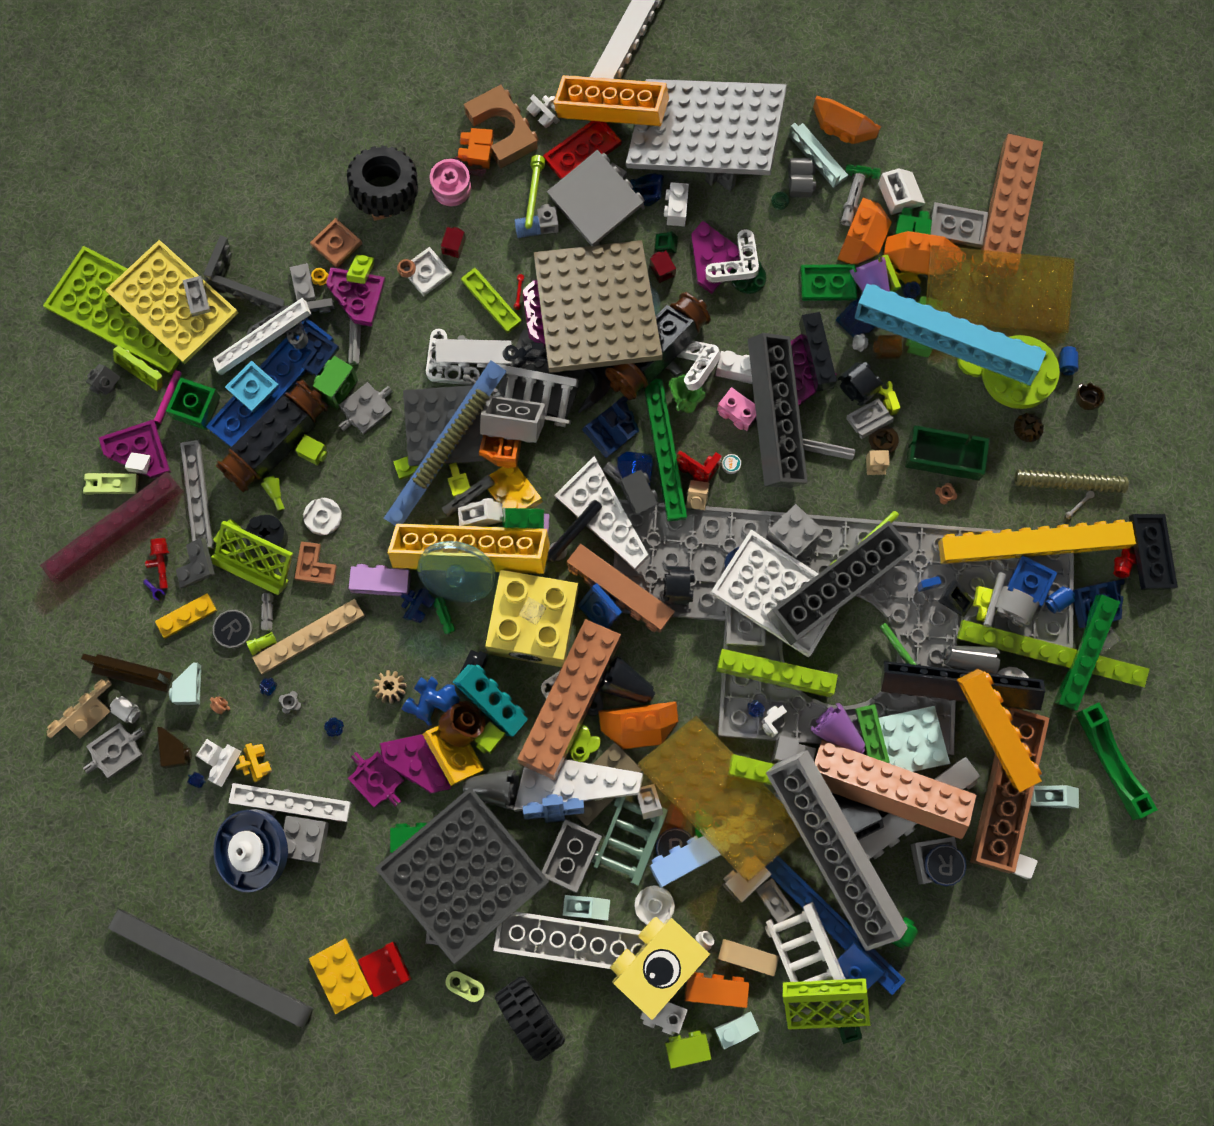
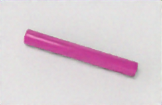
(167, 397)

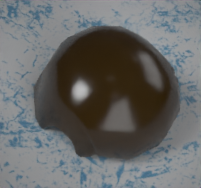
(1093, 394)

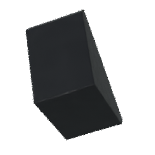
(956, 598)

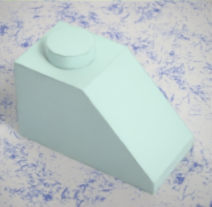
(187, 686)
(1055, 796)
(586, 907)
(736, 1030)

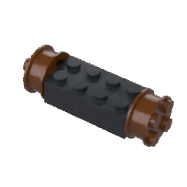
(677, 328)
(272, 436)

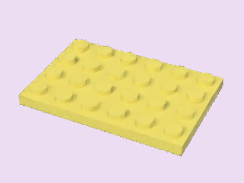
(157, 299)

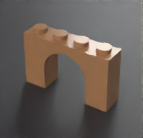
(498, 103)

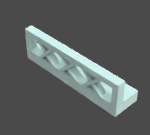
(820, 156)

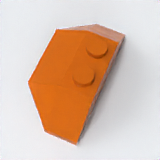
(844, 122)
(865, 234)
(911, 250)
(500, 451)
(639, 724)

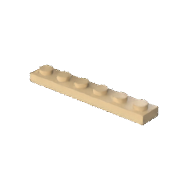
(308, 636)

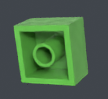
(335, 381)

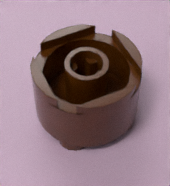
(461, 724)

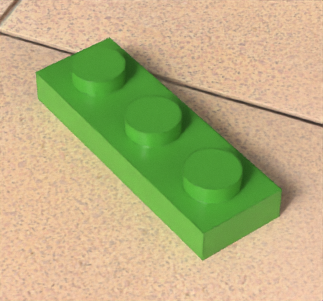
(871, 732)

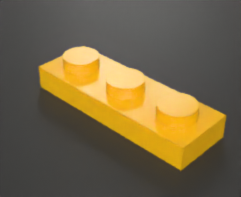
(186, 616)

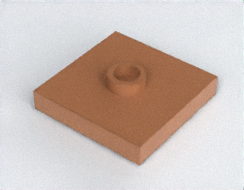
(336, 243)

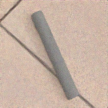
(996, 592)

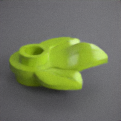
(584, 742)

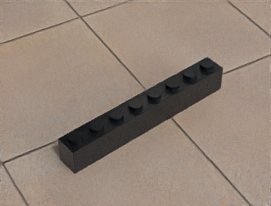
(943, 684)

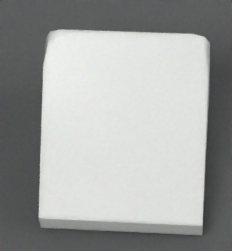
(138, 463)
(209, 752)
(1025, 867)

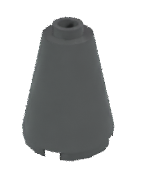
(972, 658)
(495, 788)

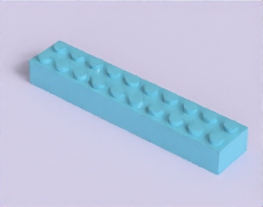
(949, 334)

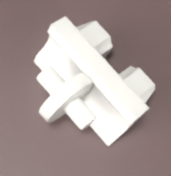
(536, 106)

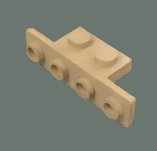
(85, 714)

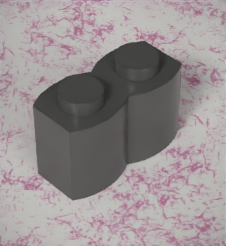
(800, 177)

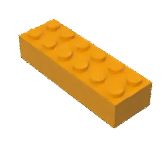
(611, 100)
(1000, 732)

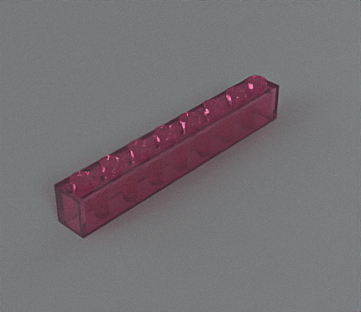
(111, 528)

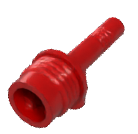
(159, 549)
(1124, 563)

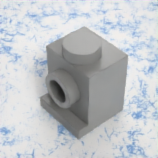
(549, 224)

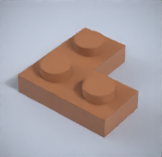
(308, 567)

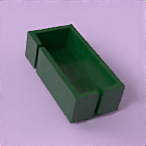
(946, 453)

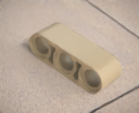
(748, 957)

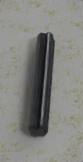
(574, 530)

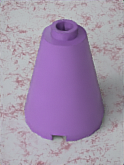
(873, 274)
(838, 729)

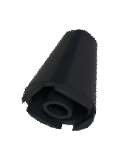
(626, 683)

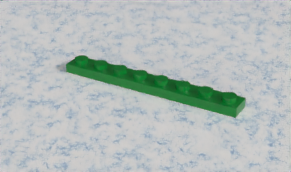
(665, 451)

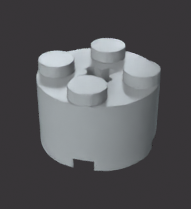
(1016, 606)

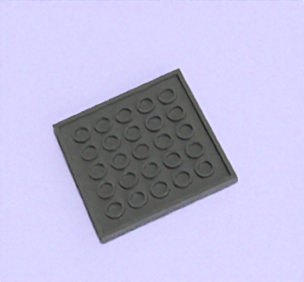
(462, 875)

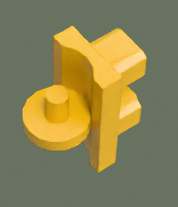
(251, 754)

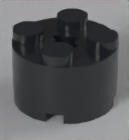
(860, 383)
(268, 524)
(678, 585)

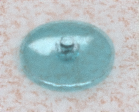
(456, 571)

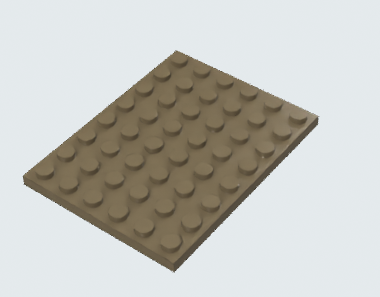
(596, 306)

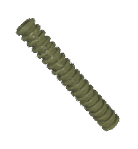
(451, 438)
(1071, 481)

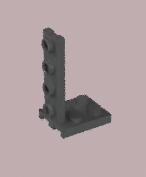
(215, 278)

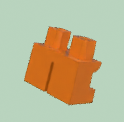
(479, 147)

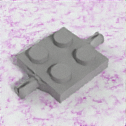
(365, 408)
(114, 750)

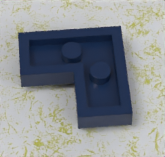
(321, 352)

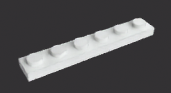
(261, 336)
(290, 802)

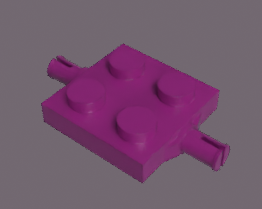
(375, 780)

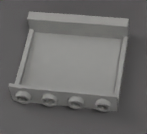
(595, 197)

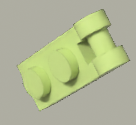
(110, 483)

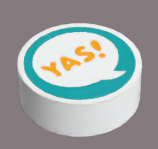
(731, 464)

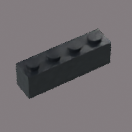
(817, 352)

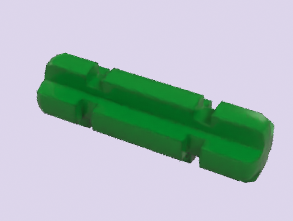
(866, 171)
(444, 615)

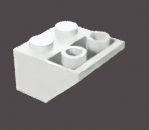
(900, 190)

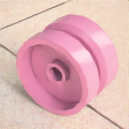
(450, 182)

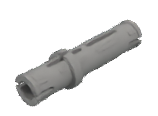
(851, 206)

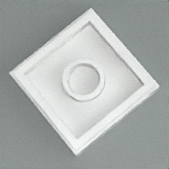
(429, 271)

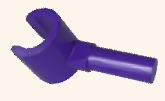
(154, 590)

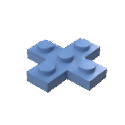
(553, 808)

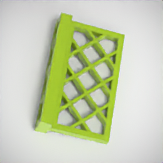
(248, 568)
(826, 991)

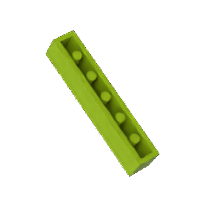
(777, 673)

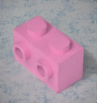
(737, 409)

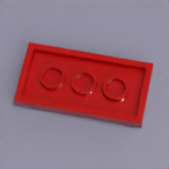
(580, 145)

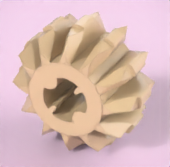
(385, 694)

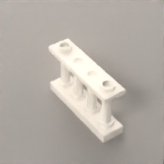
(549, 381)
(817, 934)

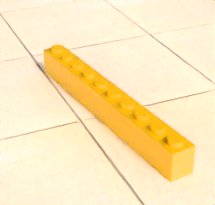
(1036, 542)

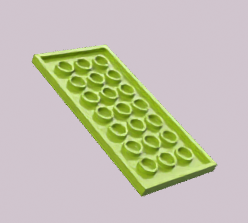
(83, 301)

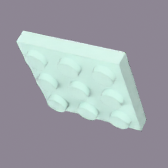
(914, 739)

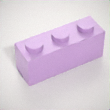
(379, 580)

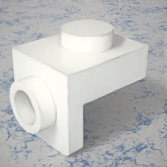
(773, 714)

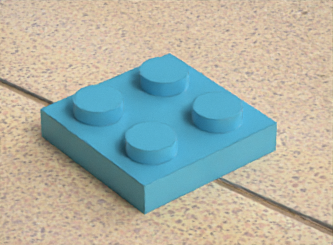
(252, 386)

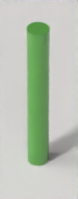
(897, 645)

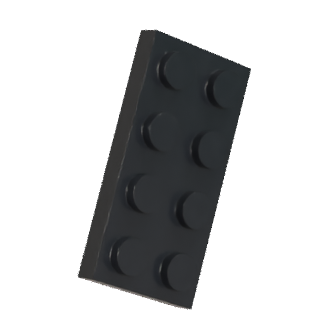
(1153, 552)

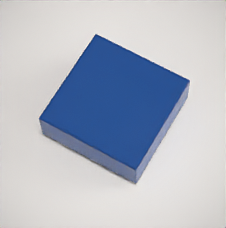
(929, 584)

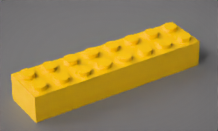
(507, 548)

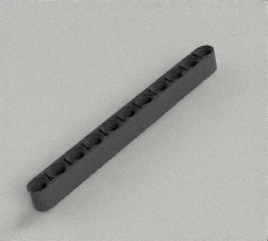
(210, 968)

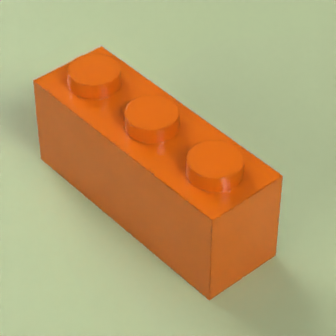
(717, 990)

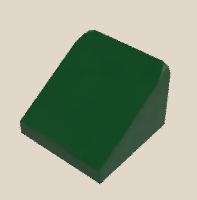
(666, 242)
(849, 1034)

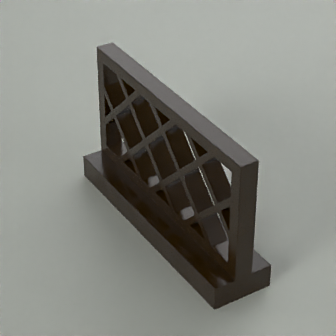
(129, 672)

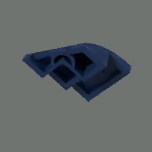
(612, 427)
(1085, 596)

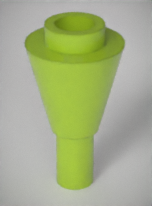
(272, 487)

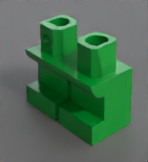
(919, 224)

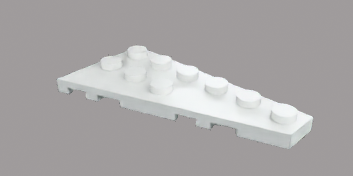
(611, 521)
(578, 781)

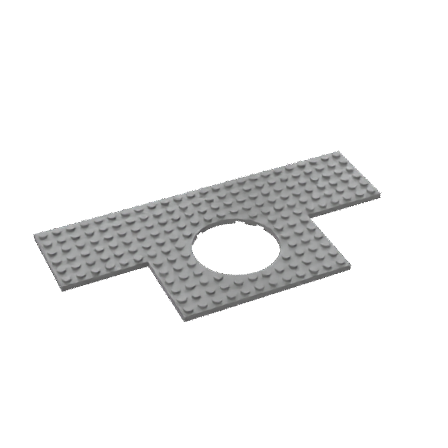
(915, 616)

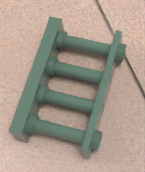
(641, 854)

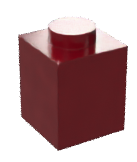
(453, 242)
(662, 266)

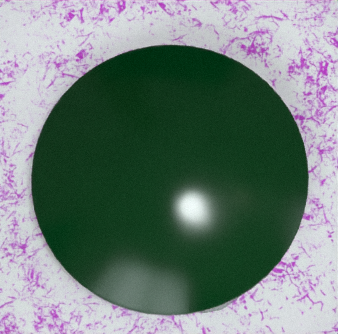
(751, 285)

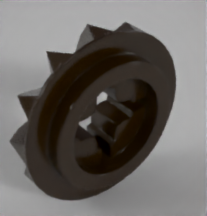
(1028, 435)
(891, 437)

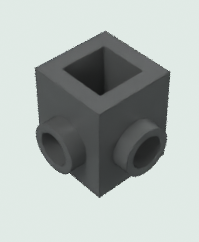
(102, 380)

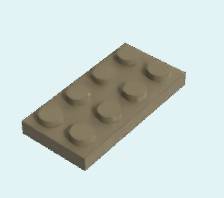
(614, 758)

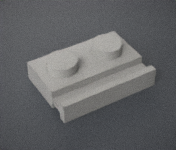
(869, 418)

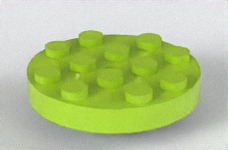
(1020, 395)

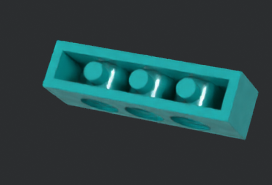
(467, 681)

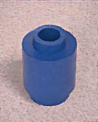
(1068, 360)
(1060, 599)

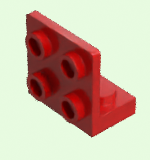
(699, 472)
(384, 969)

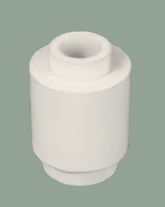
(125, 709)

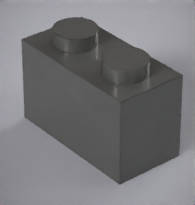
(638, 491)

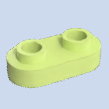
(465, 986)

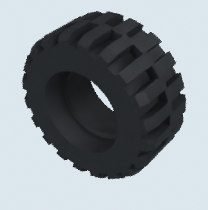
(378, 163)
(529, 1018)

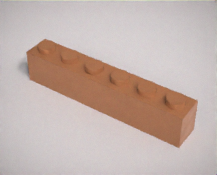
(620, 588)

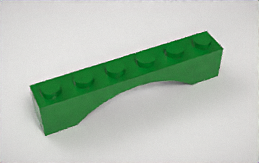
(1094, 636)
(1132, 793)

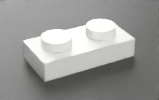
(224, 765)

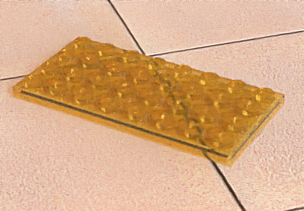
(1001, 288)
(729, 811)

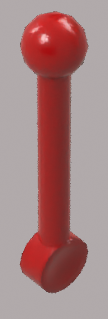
(520, 278)

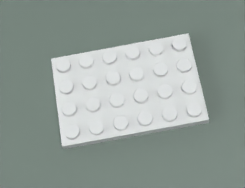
(760, 580)

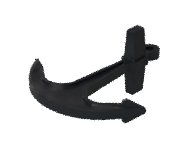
(534, 352)

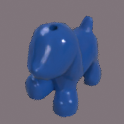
(431, 699)

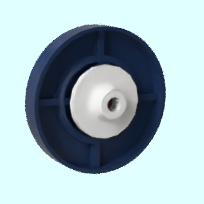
(250, 850)

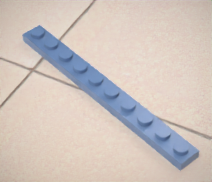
(412, 492)

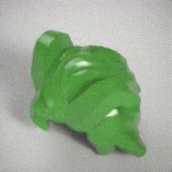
(686, 399)

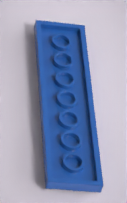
(285, 368)

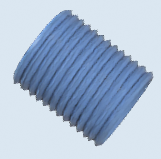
(523, 232)

